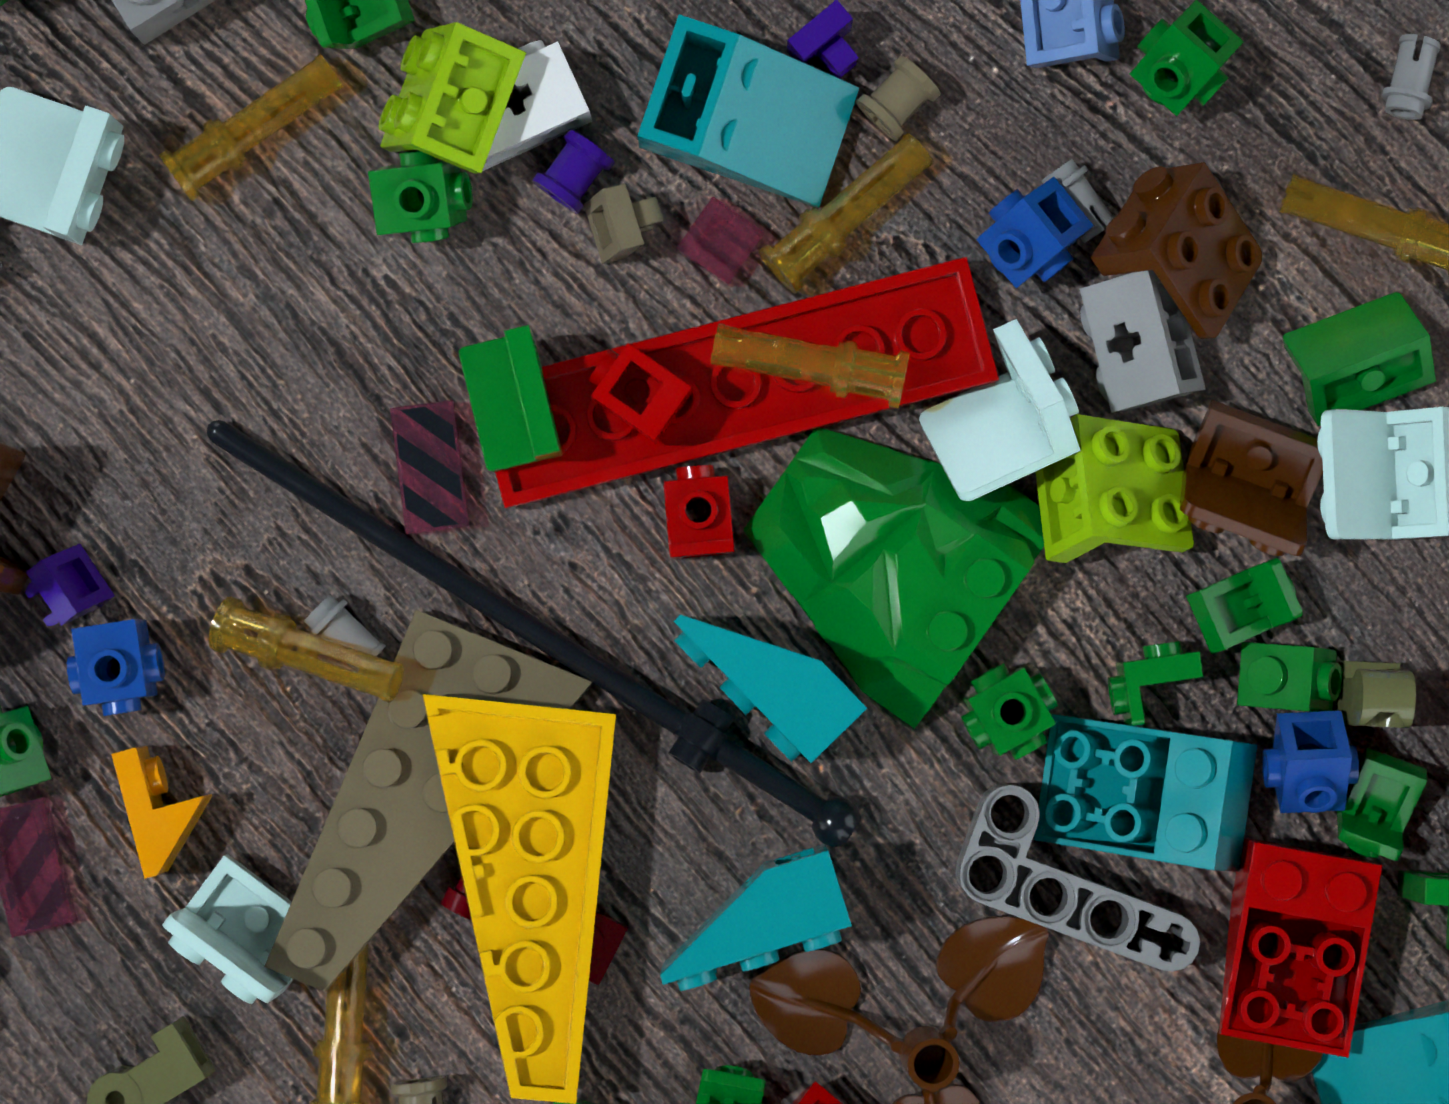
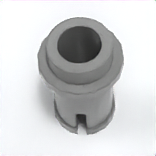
(1411, 79)
(1084, 195)
(338, 625)

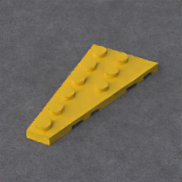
(528, 839)

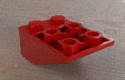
(1297, 946)

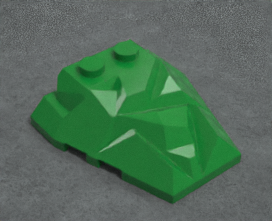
(893, 562)

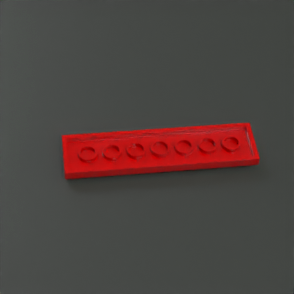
(918, 312)

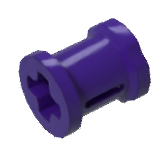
(573, 171)

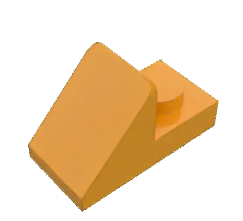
(156, 828)

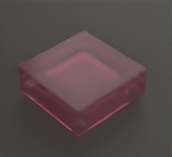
(720, 241)

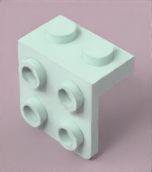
(54, 163)
(1007, 425)
(1385, 473)
(234, 928)

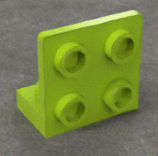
(451, 95)
(1114, 491)

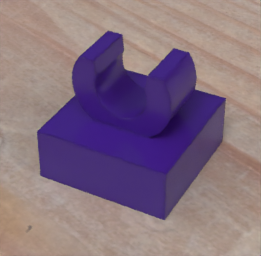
(824, 40)
(68, 585)

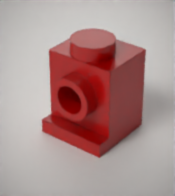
(666, 394)
(692, 538)

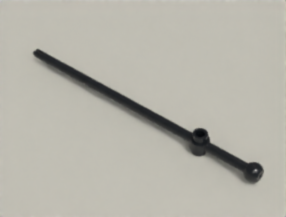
(698, 734)

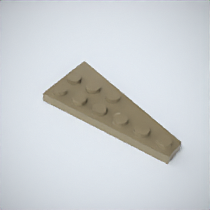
(391, 805)

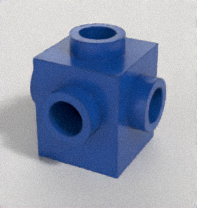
(1034, 233)
(95, 652)
(1310, 762)

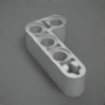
(1078, 896)

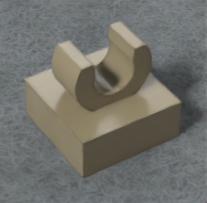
(619, 223)

